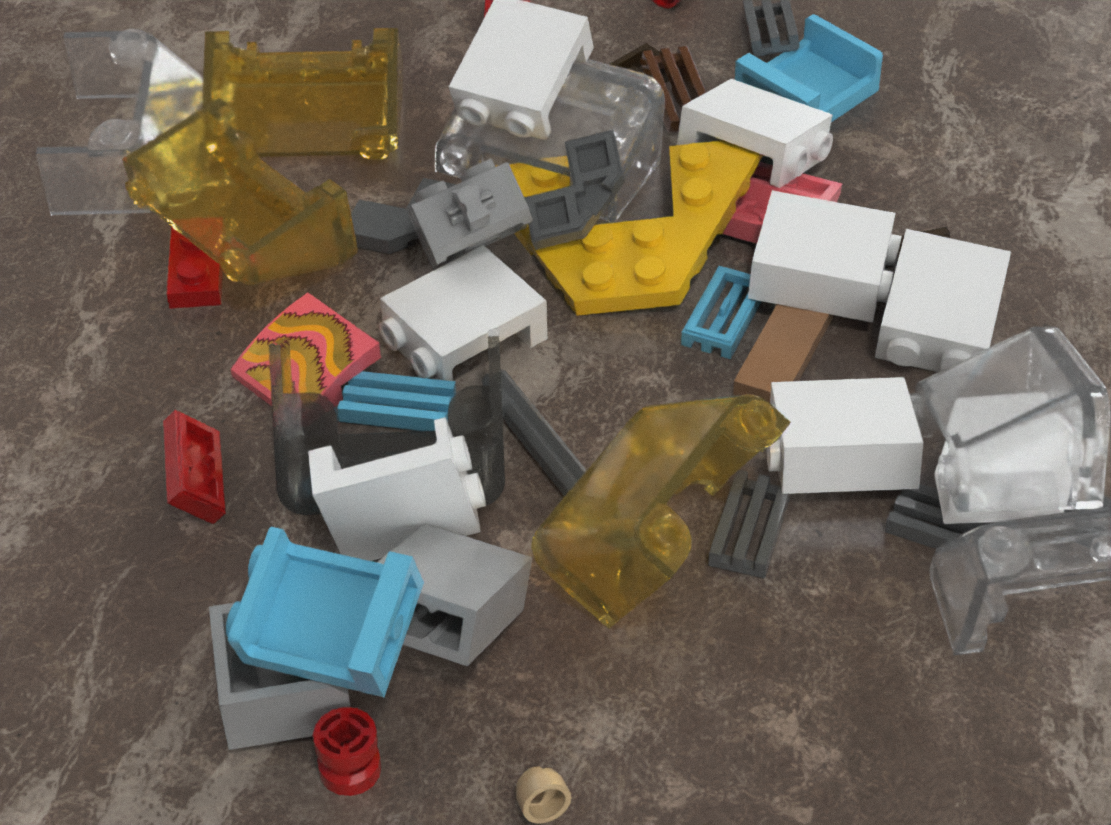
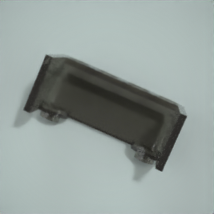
(311, 422)

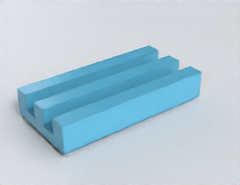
(713, 337)
(399, 395)

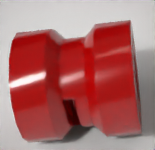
(347, 751)

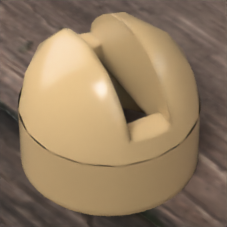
(549, 795)

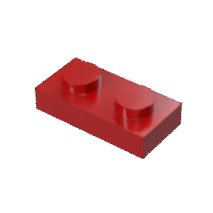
(192, 275)

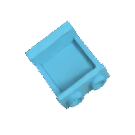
(826, 73)
(324, 614)

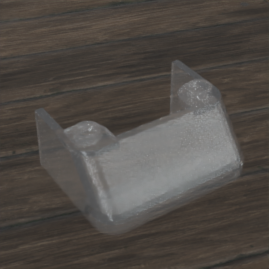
(116, 66)

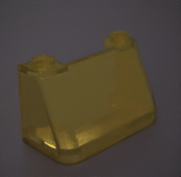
(310, 99)
(236, 204)
(613, 532)

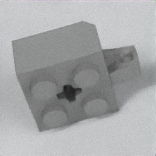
(470, 214)
(262, 703)

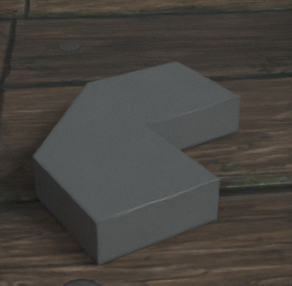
(573, 210)
(385, 226)

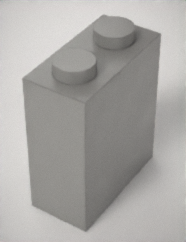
(466, 592)

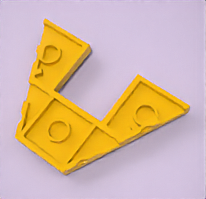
(646, 259)

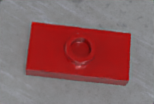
(193, 467)

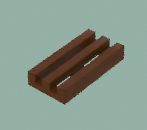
(683, 60)

